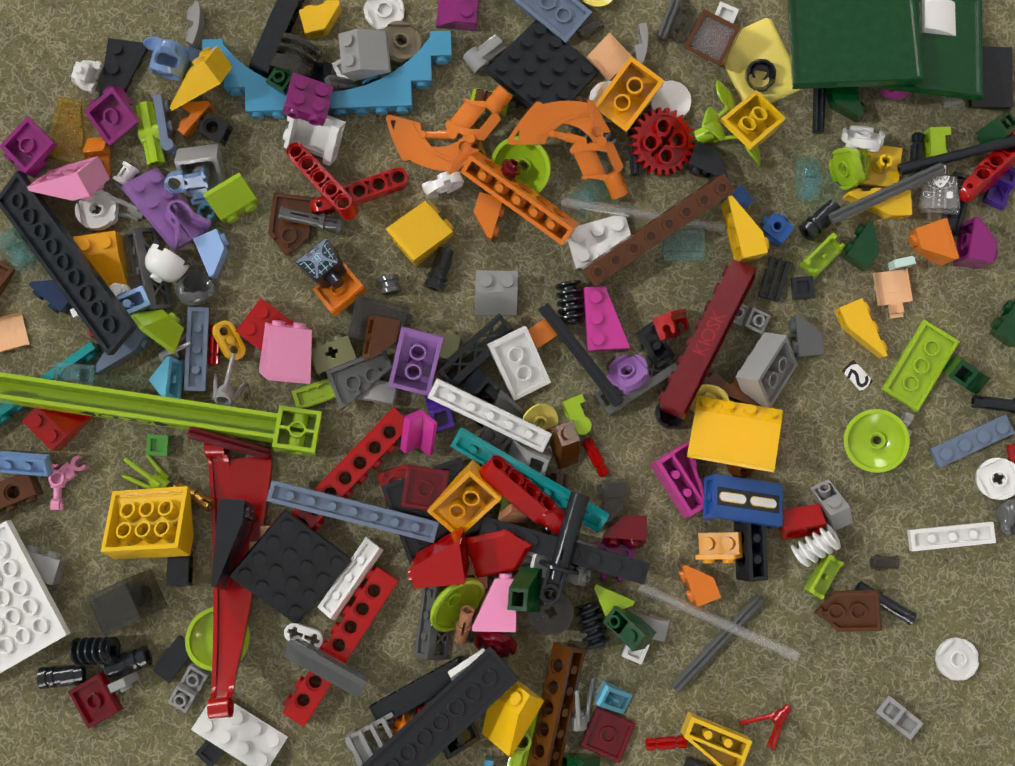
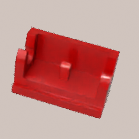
(667, 324)
(802, 521)

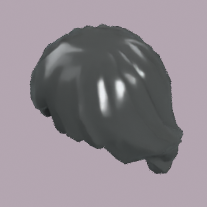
(195, 288)
(1006, 517)

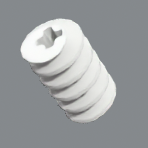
(817, 547)

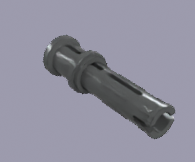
(320, 221)

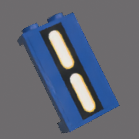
(743, 500)

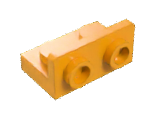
(719, 546)

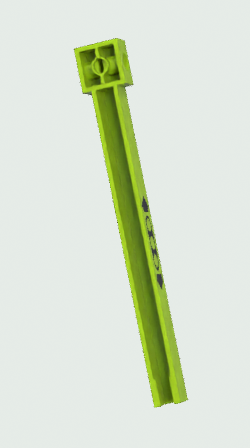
(289, 430)

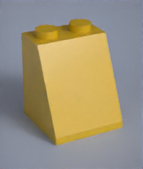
(420, 232)

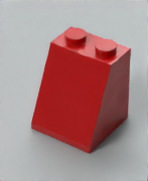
(441, 562)

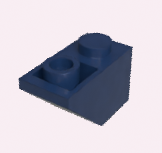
(49, 291)

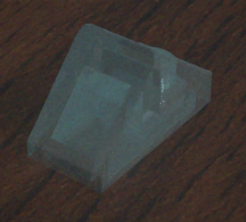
(591, 190)
(16, 249)
(75, 373)

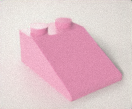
(72, 180)

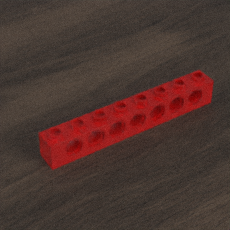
(348, 464)
(300, 711)

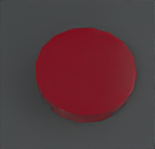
(500, 642)

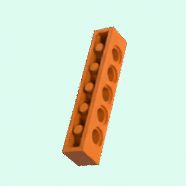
(519, 198)

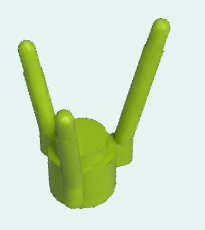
(155, 481)

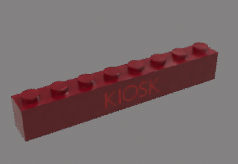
(708, 339)

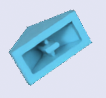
(169, 378)
(612, 697)

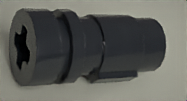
(815, 224)
(439, 270)
(136, 659)
(62, 676)

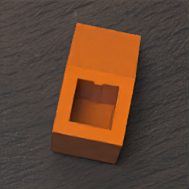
(487, 214)
(700, 585)

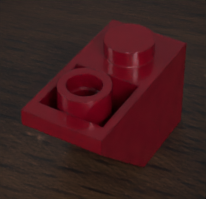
(627, 531)

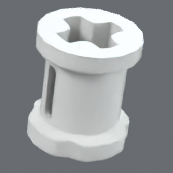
(126, 173)

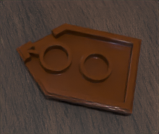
(285, 233)
(852, 610)

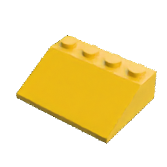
(735, 433)
(149, 524)

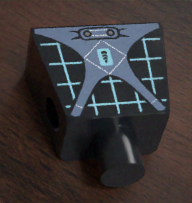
(323, 265)

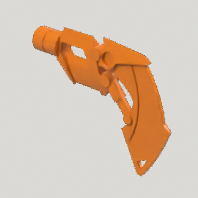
(542, 121)
(413, 142)

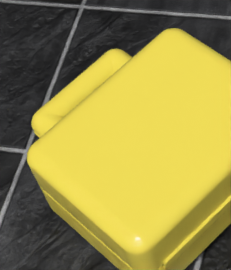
(760, 42)

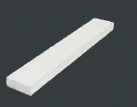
(489, 415)

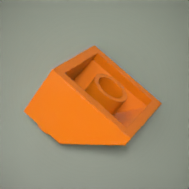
(934, 242)

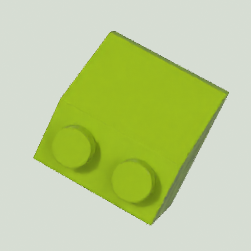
(232, 198)

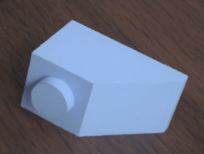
(212, 251)
(135, 300)

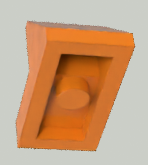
(197, 110)
(98, 147)

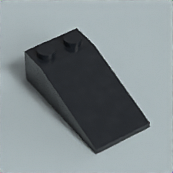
(232, 530)

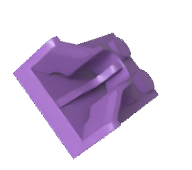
(165, 210)

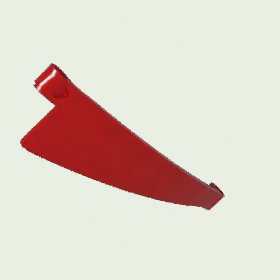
(233, 479)

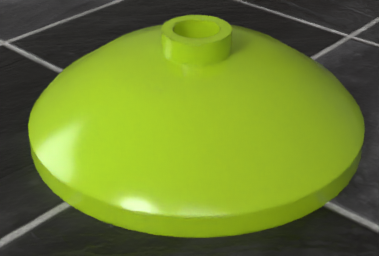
(538, 161)
(872, 456)
(449, 602)
(200, 640)

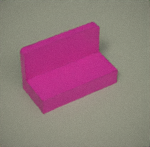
(418, 432)

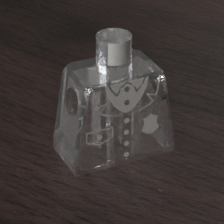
(940, 195)

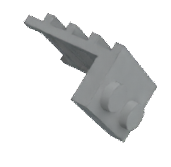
(358, 743)

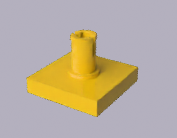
(883, 167)

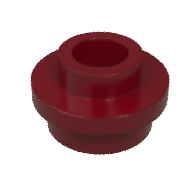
(510, 168)

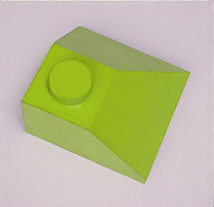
(161, 327)

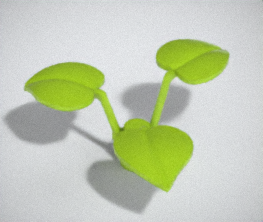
(712, 128)

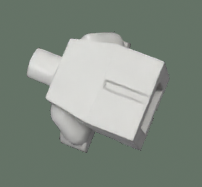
(85, 74)

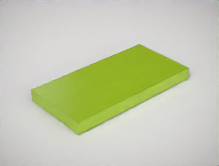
(920, 365)

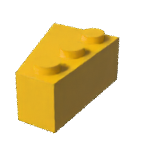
(716, 741)

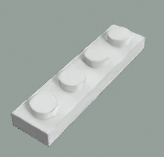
(951, 536)
(350, 579)

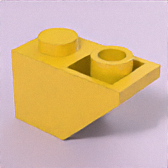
(320, 18)

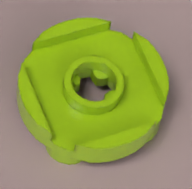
(852, 174)

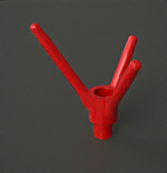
(777, 718)

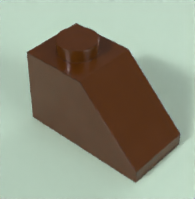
(380, 335)
(565, 444)

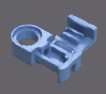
(193, 181)

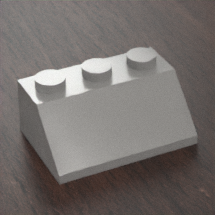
(767, 369)

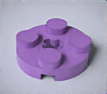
(632, 381)

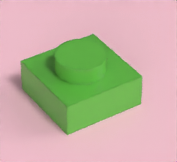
(158, 445)

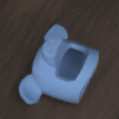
(169, 58)

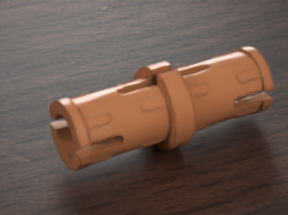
(465, 617)

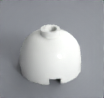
(164, 265)

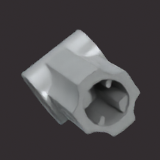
(479, 57)

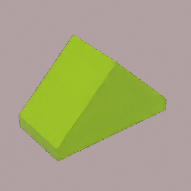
(610, 598)

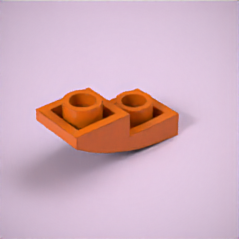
(541, 333)

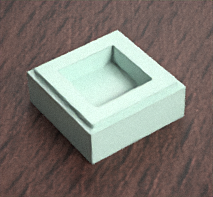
(901, 263)

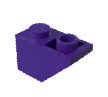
(440, 414)

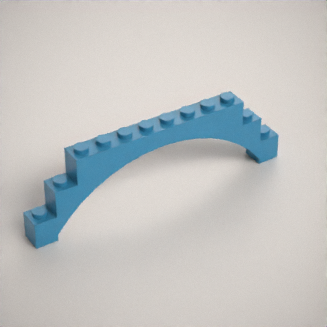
(382, 96)

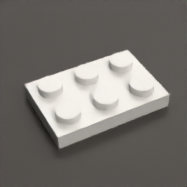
(596, 238)
(519, 363)

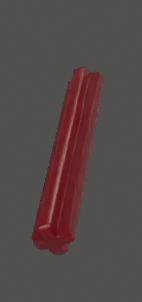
(228, 442)

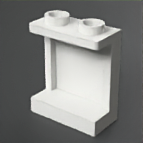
(318, 140)

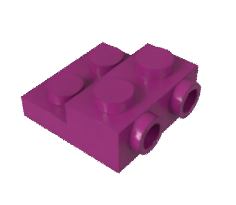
(307, 99)
(112, 114)
(28, 147)

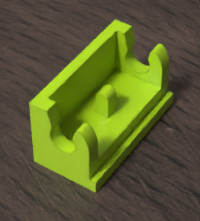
(822, 256)
(823, 576)

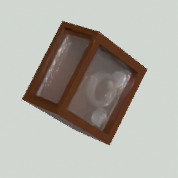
(712, 38)

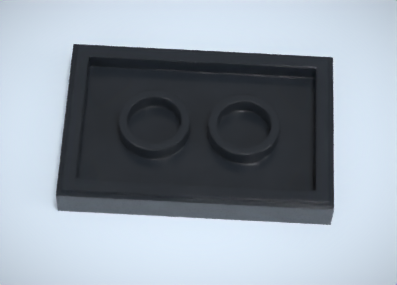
(996, 79)

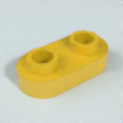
(228, 340)

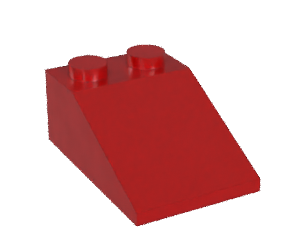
(254, 324)
(55, 427)

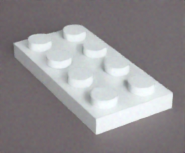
(242, 736)

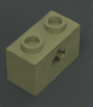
(320, 353)

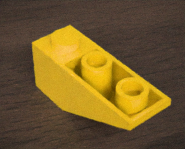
(893, 208)
(858, 324)

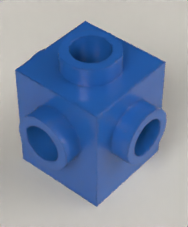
(776, 228)

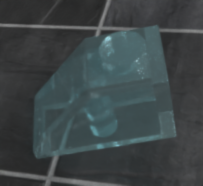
(807, 178)

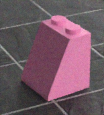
(286, 352)
(493, 611)

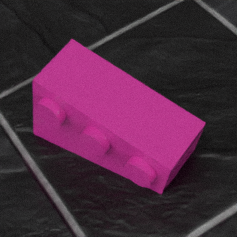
(601, 322)
(680, 479)

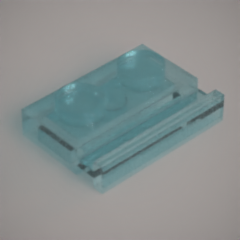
(684, 246)

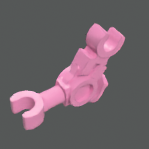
(60, 478)

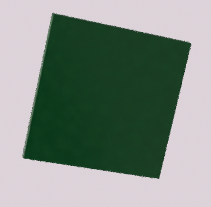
(854, 43)
(951, 62)

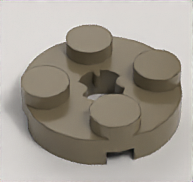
(412, 40)

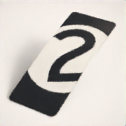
(857, 375)

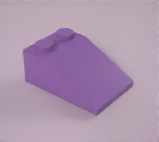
(415, 361)

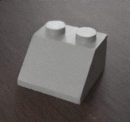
(364, 53)
(206, 156)
(496, 292)

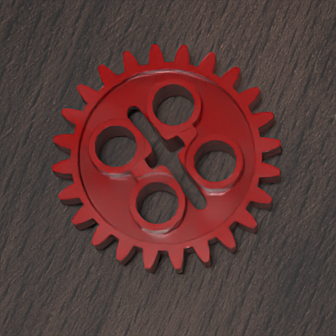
(674, 153)

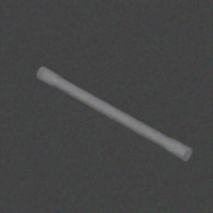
(579, 204)
(780, 648)

